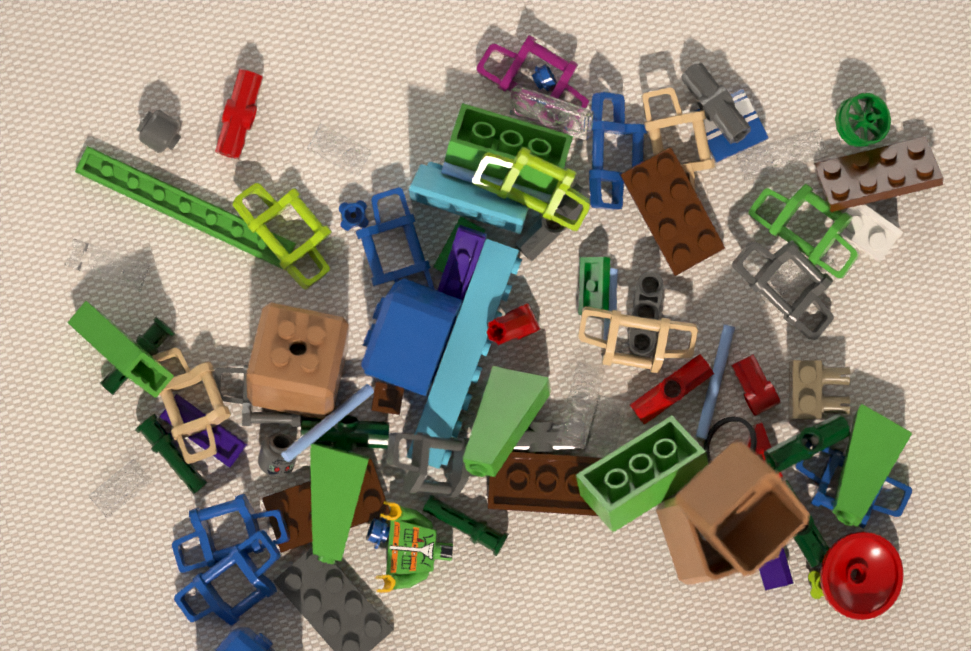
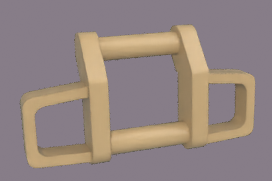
(697, 119)
(617, 319)
(191, 377)

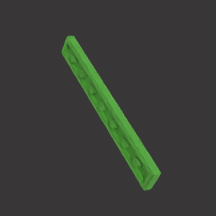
(177, 204)

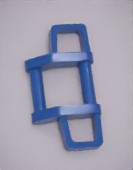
(618, 126)
(407, 223)
(836, 459)
(198, 520)
(255, 576)

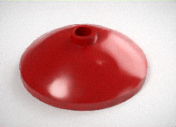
(877, 577)

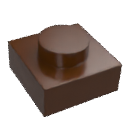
(387, 398)

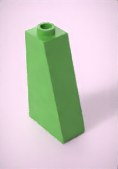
(120, 349)
(503, 417)
(868, 460)
(334, 497)

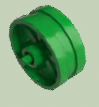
(863, 120)

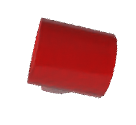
(515, 324)
(759, 392)

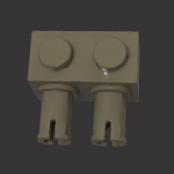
(806, 394)

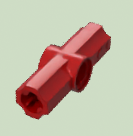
(239, 114)
(687, 377)

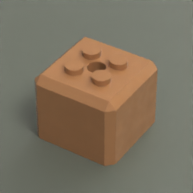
(291, 382)
(742, 508)
(692, 556)

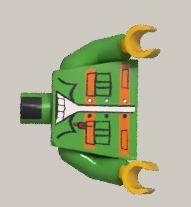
(411, 548)

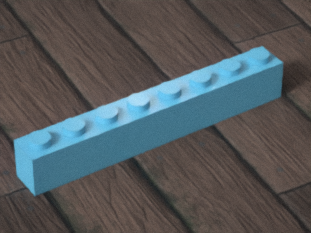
(466, 346)

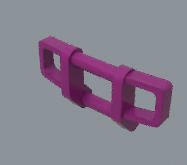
(531, 46)

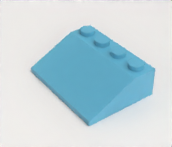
(465, 199)

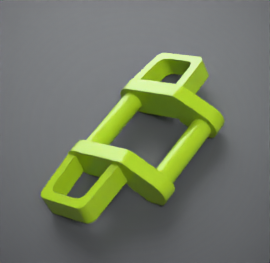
(275, 208)
(547, 209)

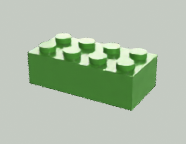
(485, 132)
(641, 473)

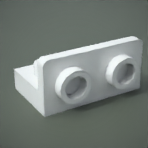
(871, 231)

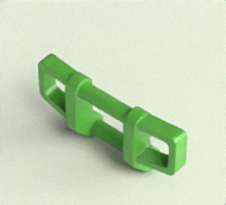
(816, 254)

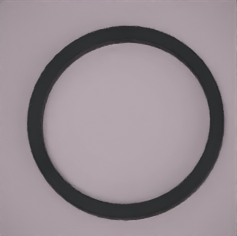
(716, 426)

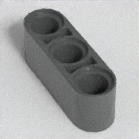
(651, 300)

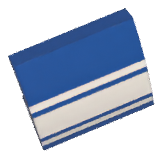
(718, 144)

